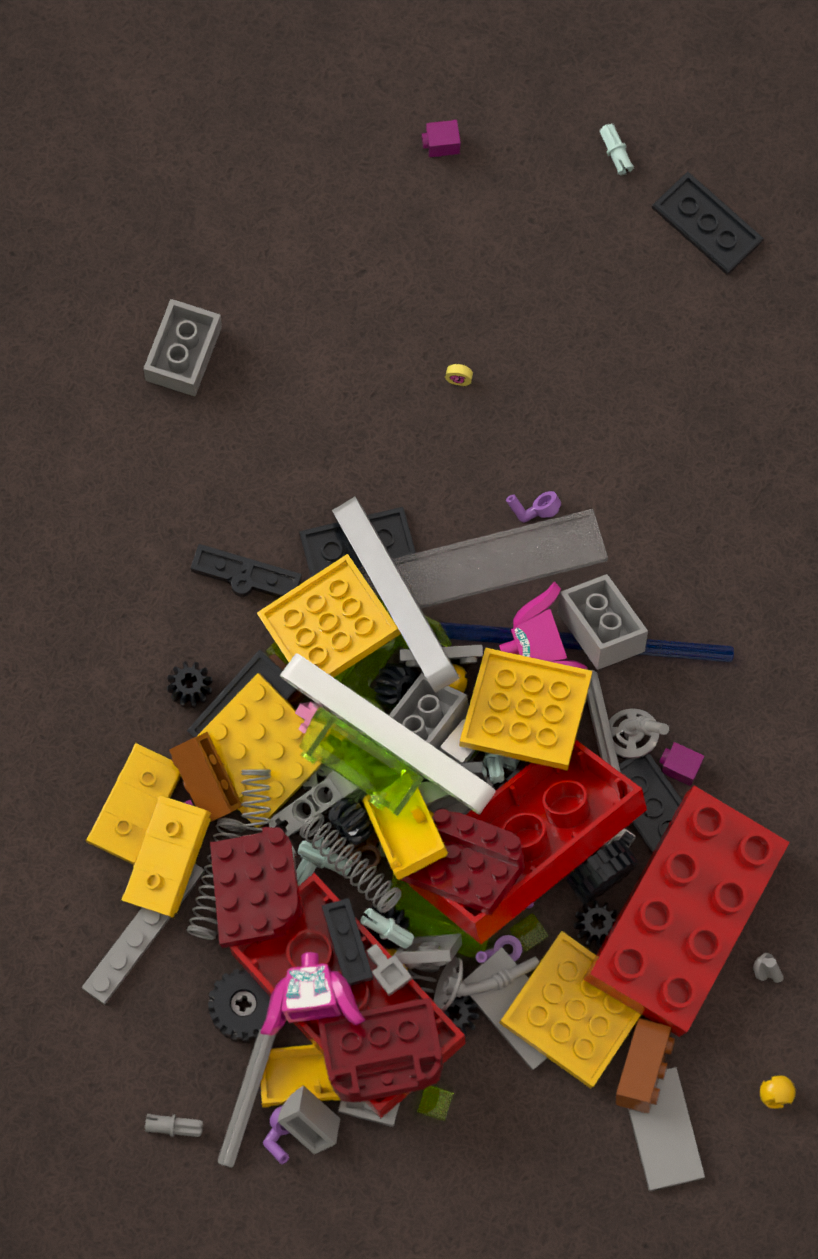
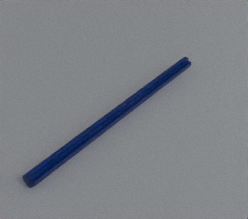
(652, 647)

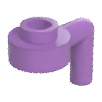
(544, 506)
(482, 956)
(272, 1137)

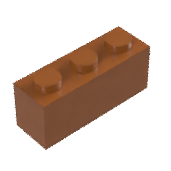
(205, 776)
(644, 1066)

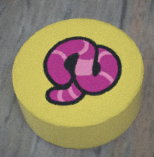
(459, 375)

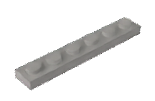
(130, 948)

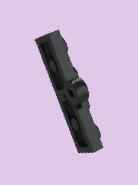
(244, 572)

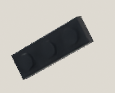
(347, 942)

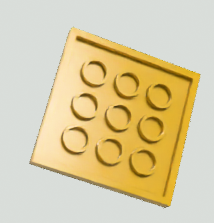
(330, 619)
(526, 708)
(261, 734)
(568, 1016)

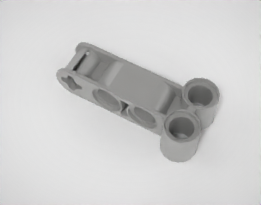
(315, 798)

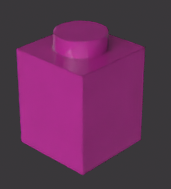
(441, 138)
(681, 763)

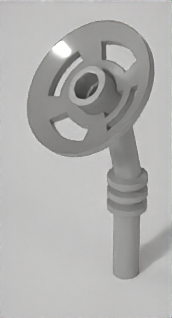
(634, 731)
(451, 984)

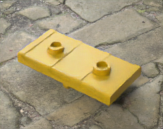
(132, 802)
(409, 838)
(167, 856)
(292, 1068)

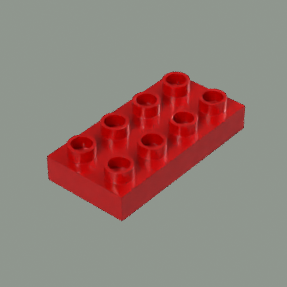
(560, 824)
(686, 911)
(271, 959)

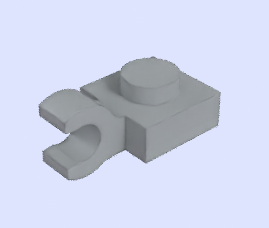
(389, 972)

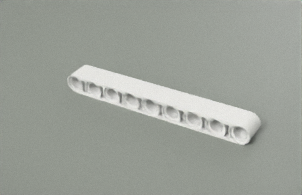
(388, 733)

